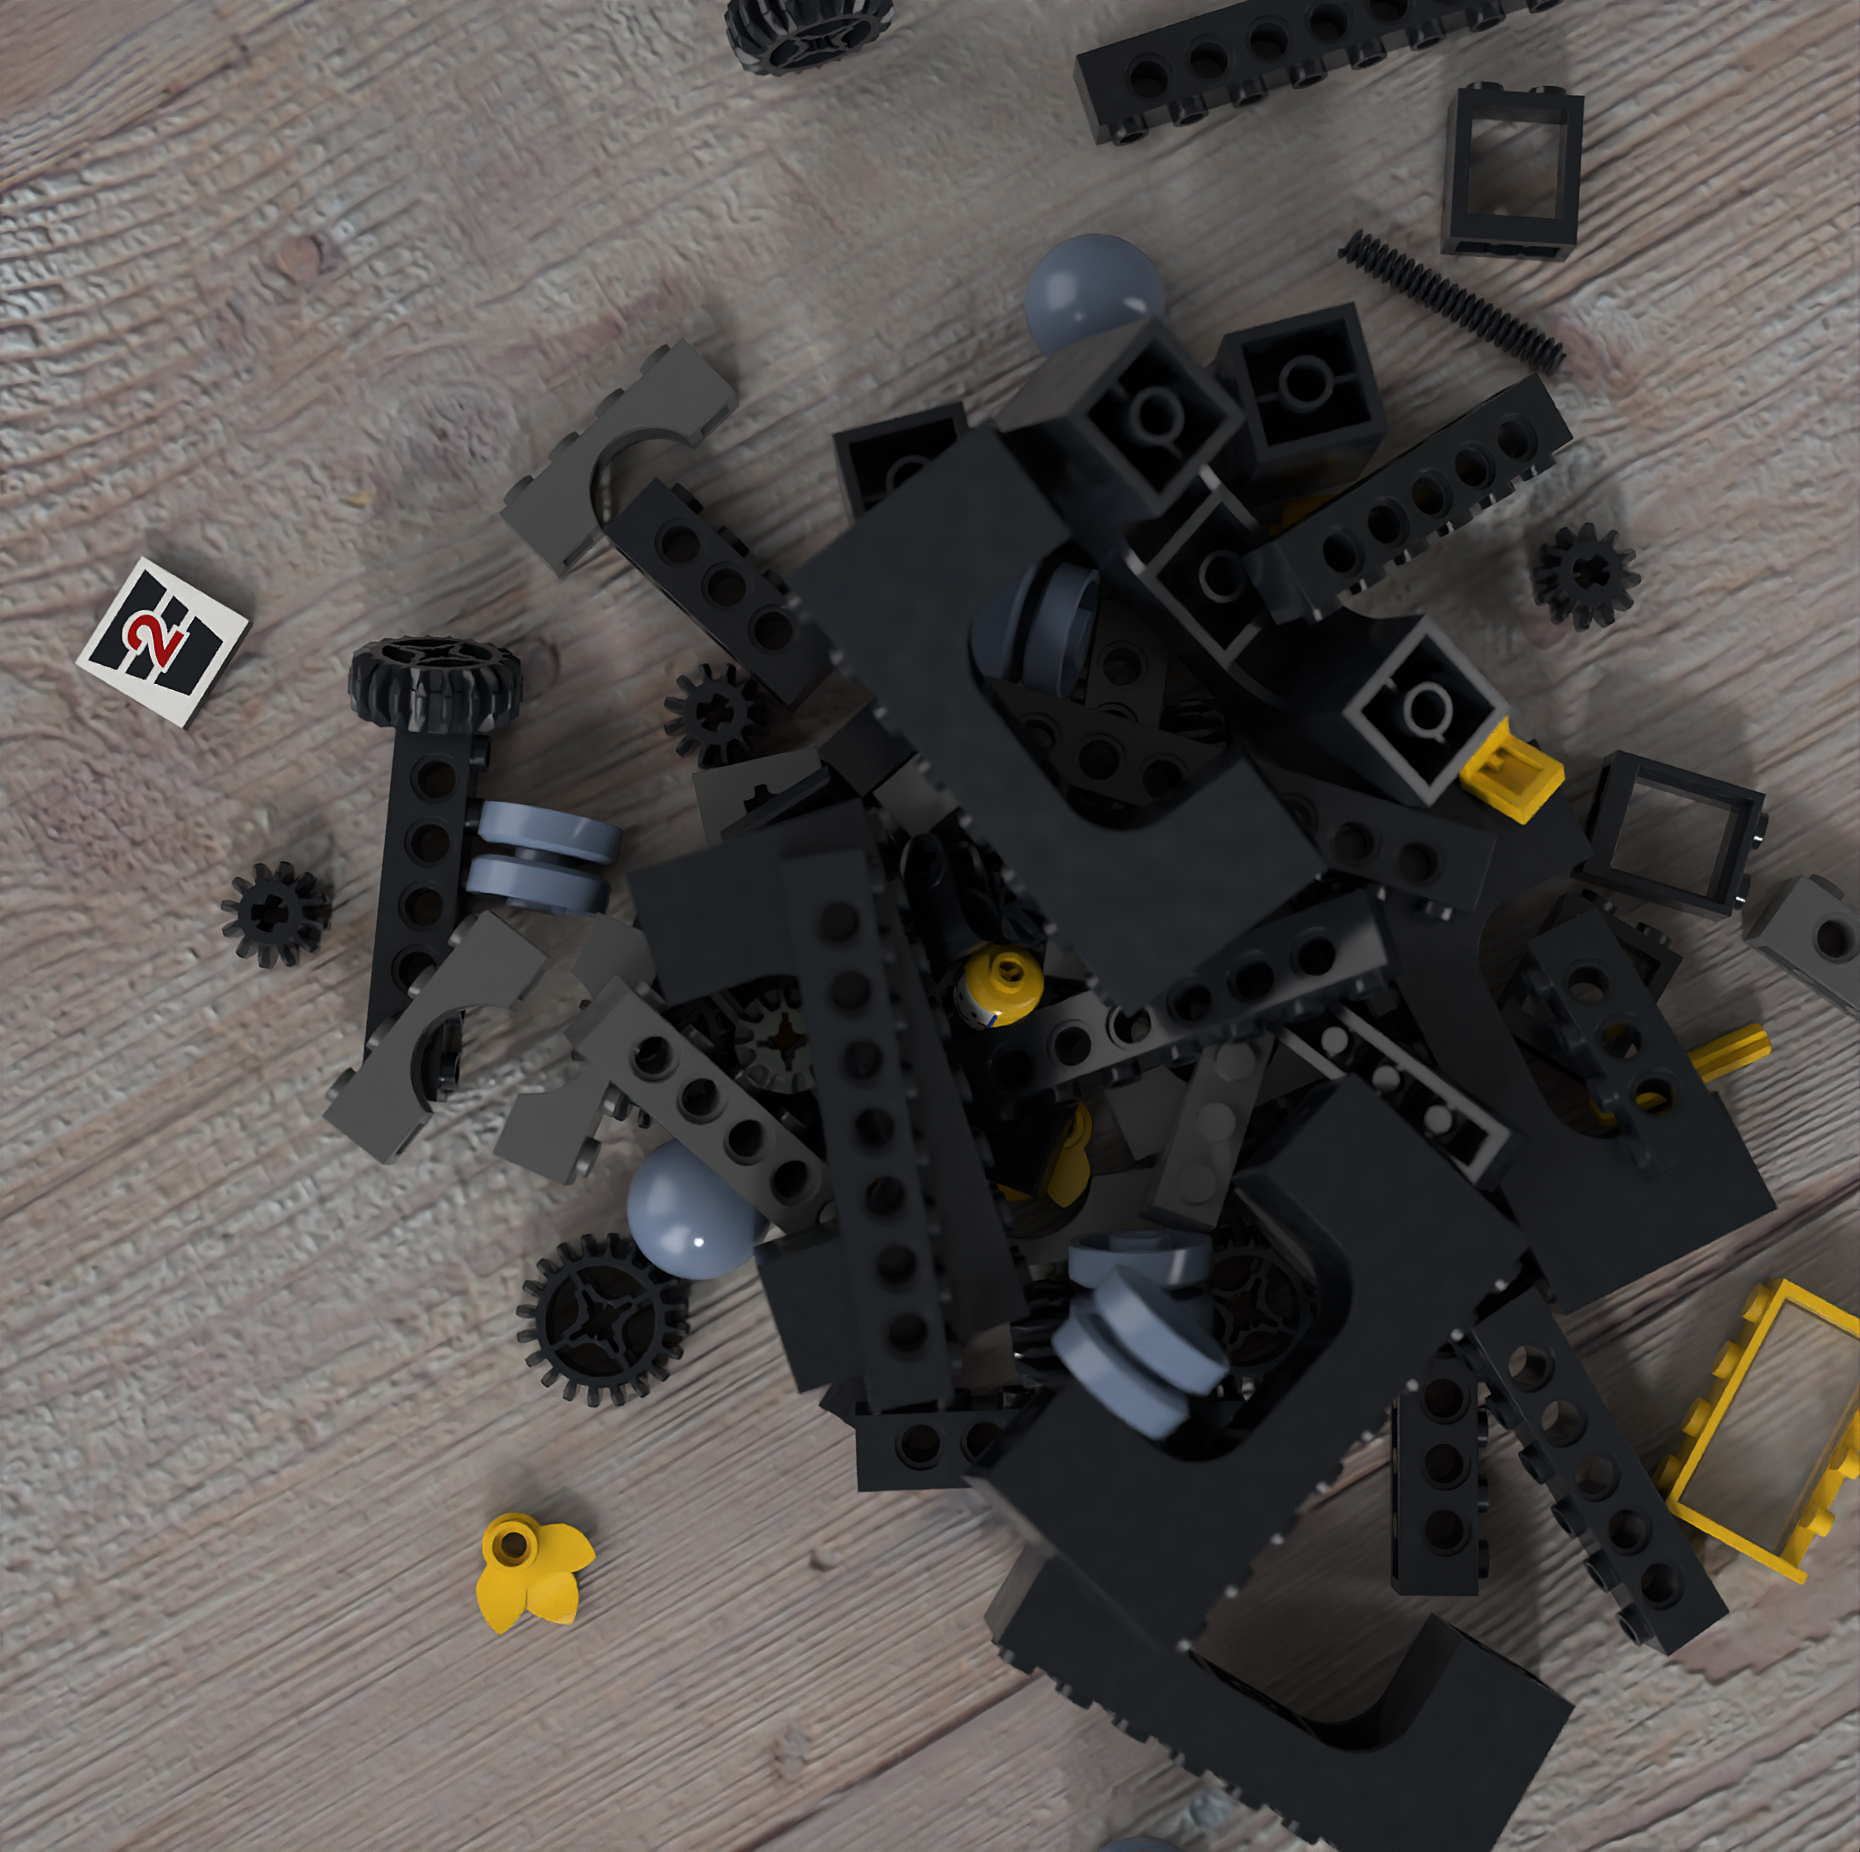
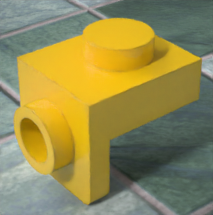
(1511, 774)

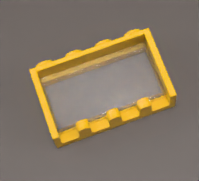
(1772, 1430)

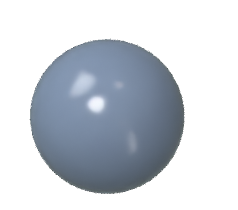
(1089, 289)
(690, 1216)

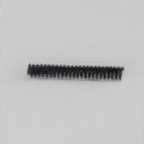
(1453, 302)

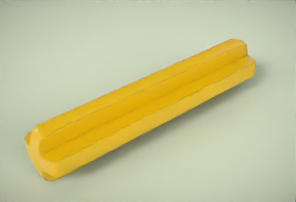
(1710, 1062)

